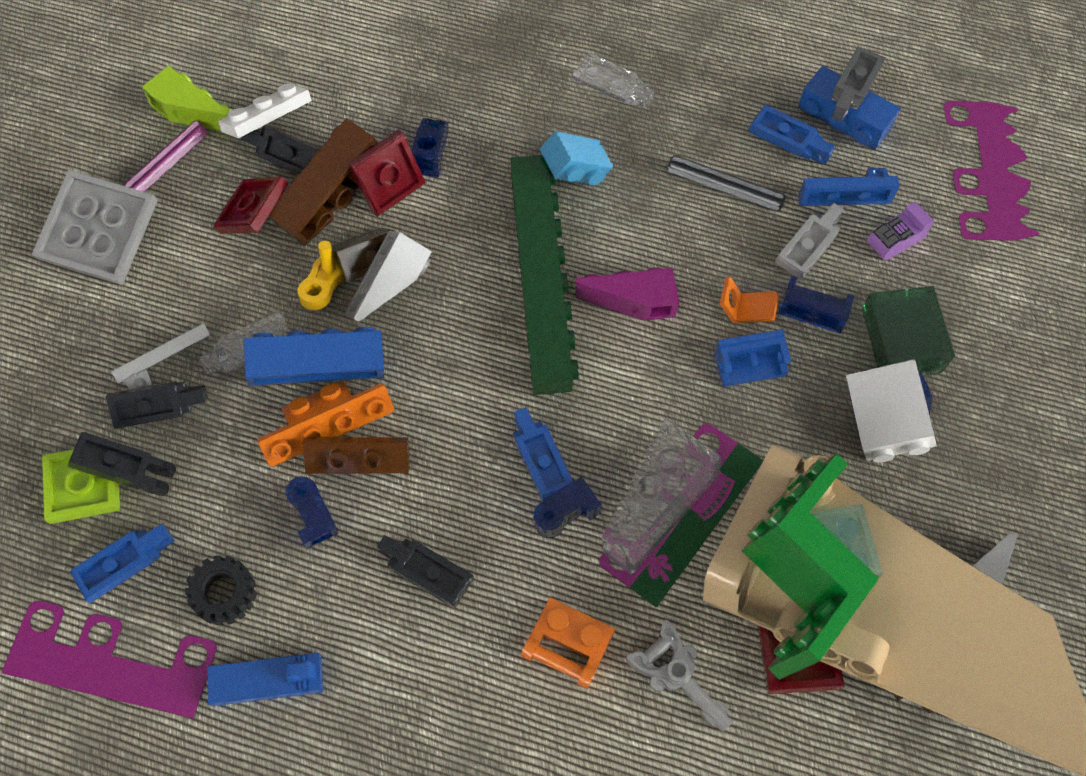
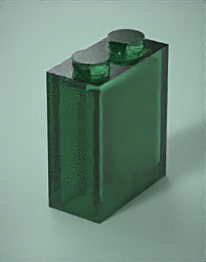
(908, 327)

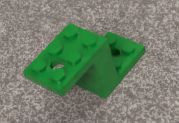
(809, 568)

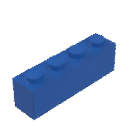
(313, 356)

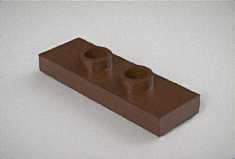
(356, 455)

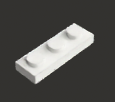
(264, 110)

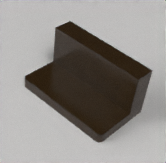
(357, 254)

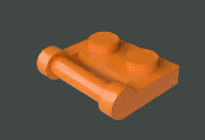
(574, 632)

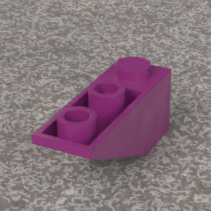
(637, 294)

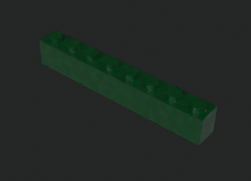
(542, 278)

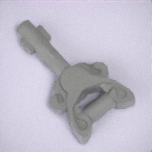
(677, 674)

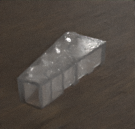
(659, 495)

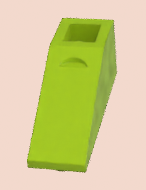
(183, 102)

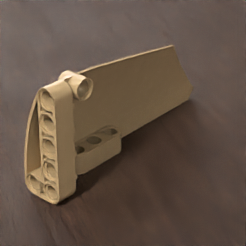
(925, 628)

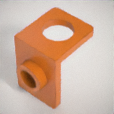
(748, 306)

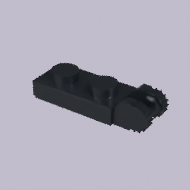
(120, 464)

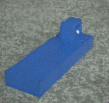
(874, 188)
(265, 679)

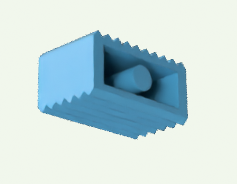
(576, 158)

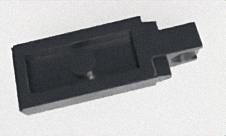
(281, 148)
(153, 403)
(426, 569)

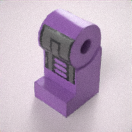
(901, 232)

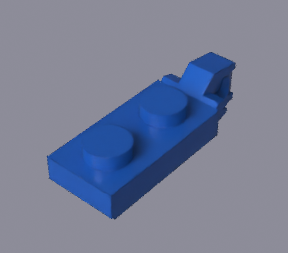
(791, 135)
(540, 455)
(120, 561)

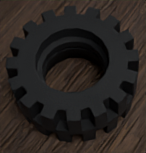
(208, 574)

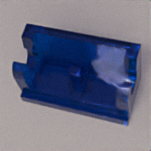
(815, 307)

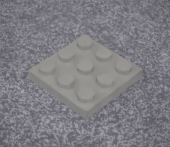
(95, 227)

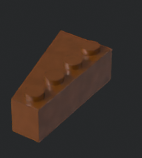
(322, 185)

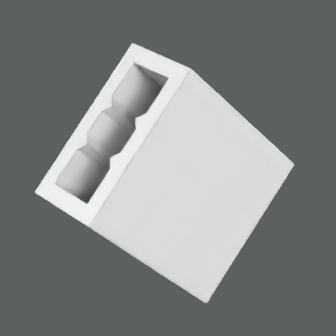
(891, 411)

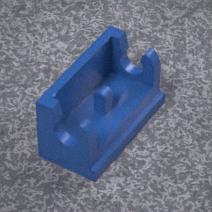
(752, 357)

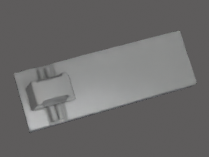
(135, 372)

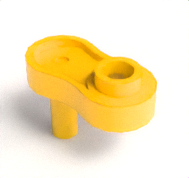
(324, 277)

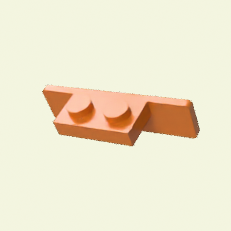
(324, 415)

